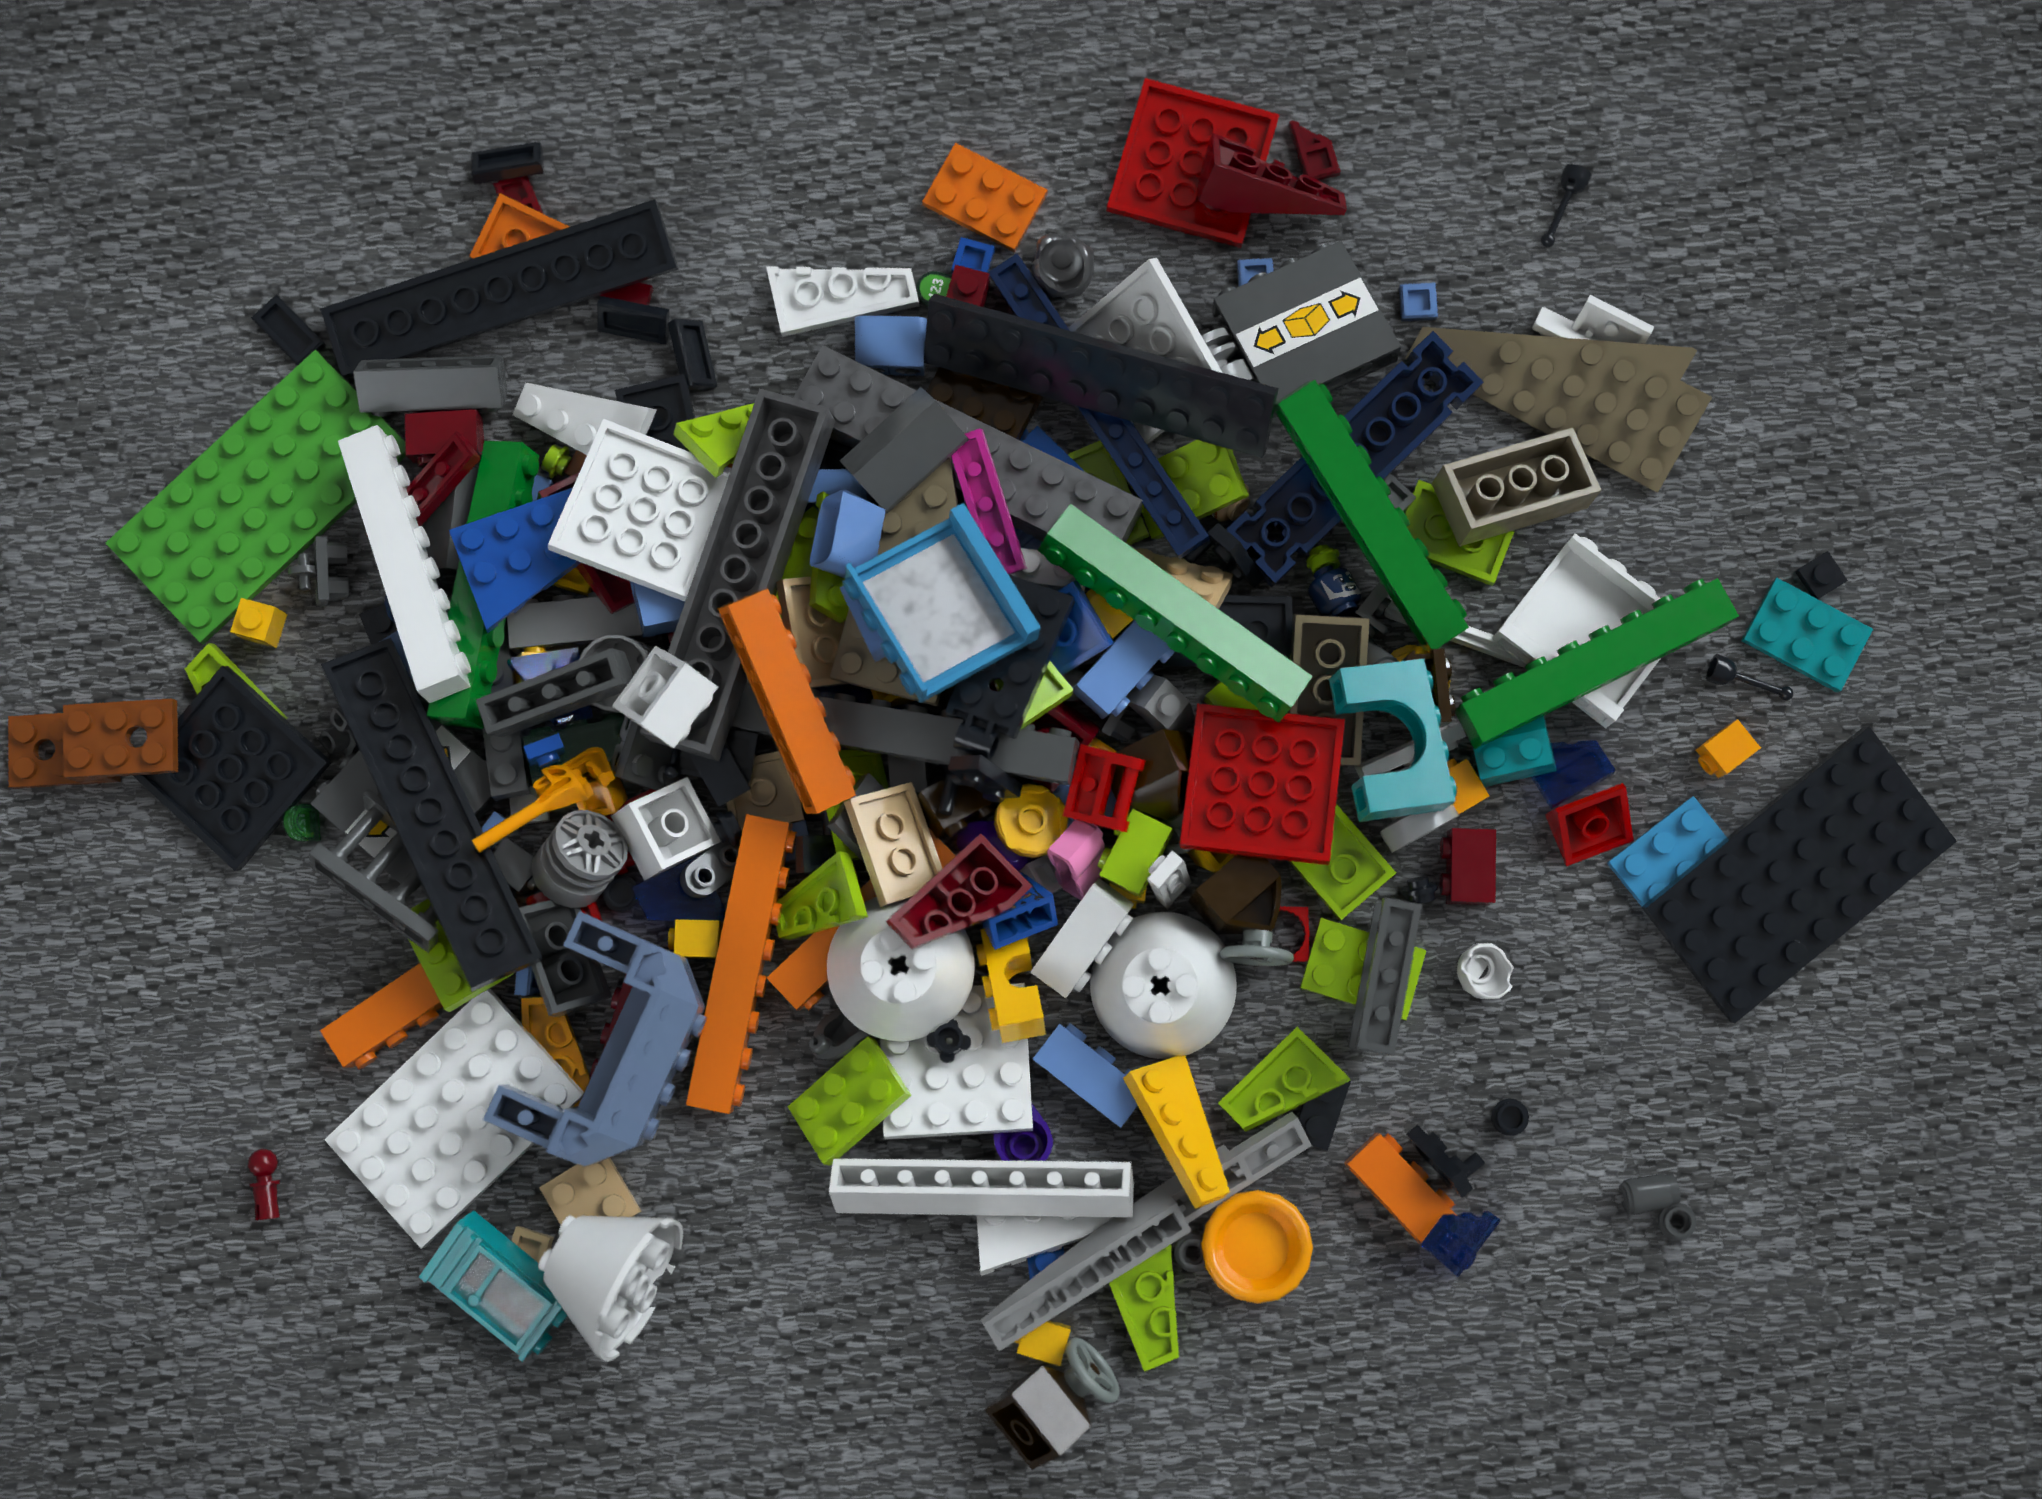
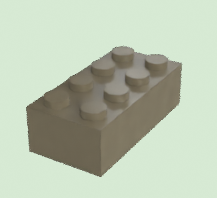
(1516, 486)
(1321, 648)

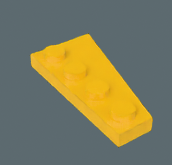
(1178, 1122)

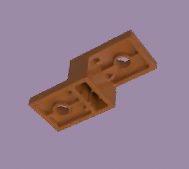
(93, 743)

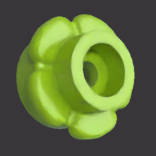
(556, 460)
(1322, 556)

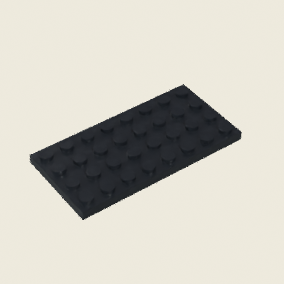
(1799, 874)

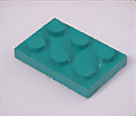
(1807, 635)

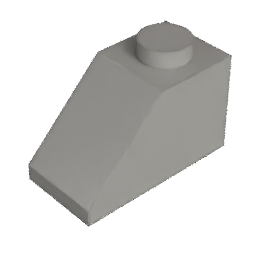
(1161, 705)

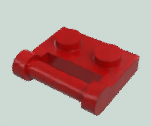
(1093, 783)

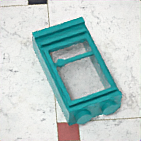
(496, 1285)

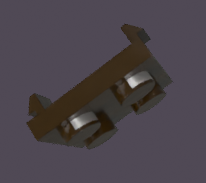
(1441, 672)

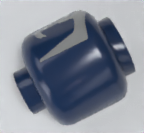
(1334, 592)

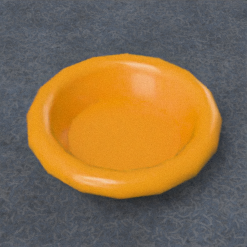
(1257, 1246)

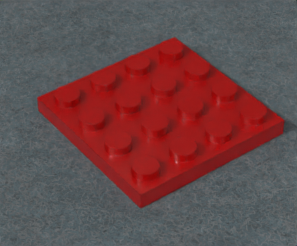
(1166, 157)
(1262, 784)

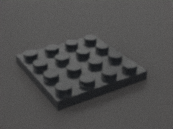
(235, 769)

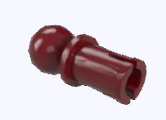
(262, 1165)

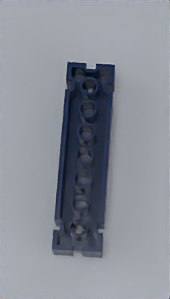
(1387, 424)

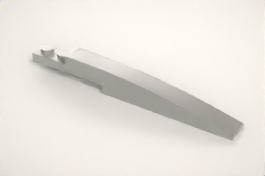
(1127, 1241)

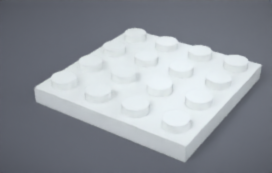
(1147, 317)
(640, 510)
(974, 1094)

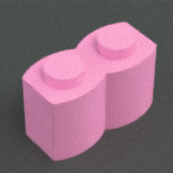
(1077, 856)

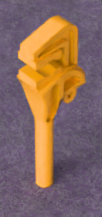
(557, 789)

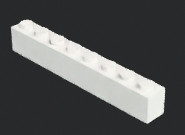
(404, 564)
(982, 1187)

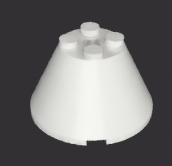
(1199, 986)
(904, 1004)
(607, 1272)

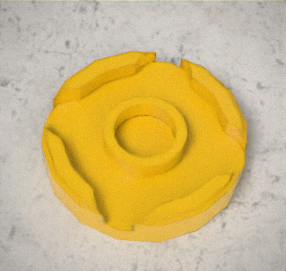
(1030, 822)

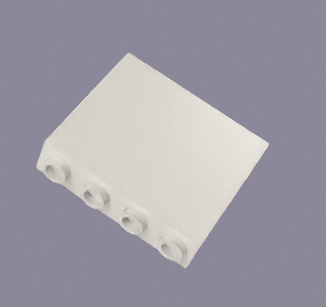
(1568, 603)

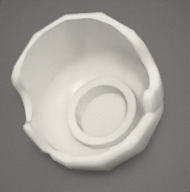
(1474, 962)

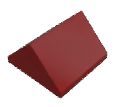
(1592, 824)

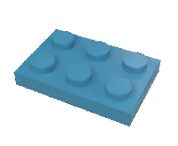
(1666, 850)

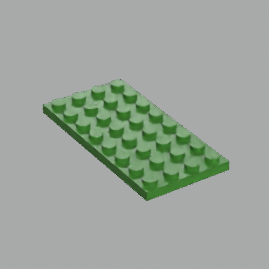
(249, 500)

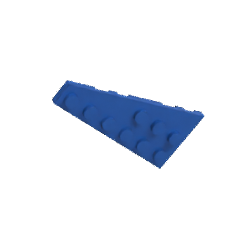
(510, 556)

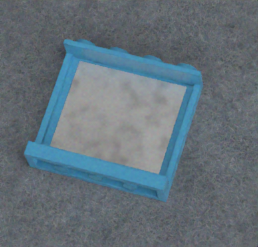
(942, 605)

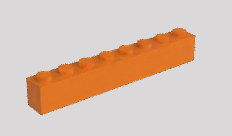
(740, 964)

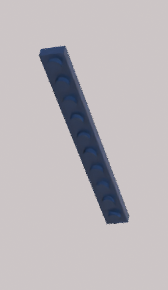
(1116, 434)

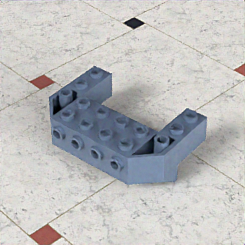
(635, 1064)

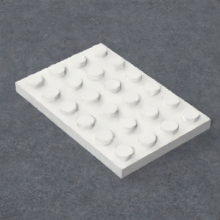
(424, 1131)

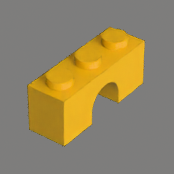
(1016, 1009)

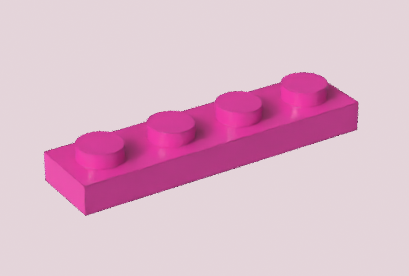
(987, 501)

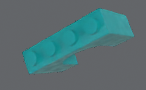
(1405, 692)

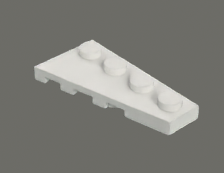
(824, 298)
(577, 416)
(1015, 1238)

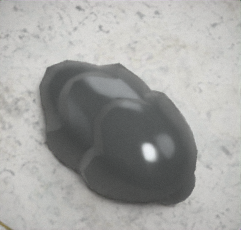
(833, 1044)

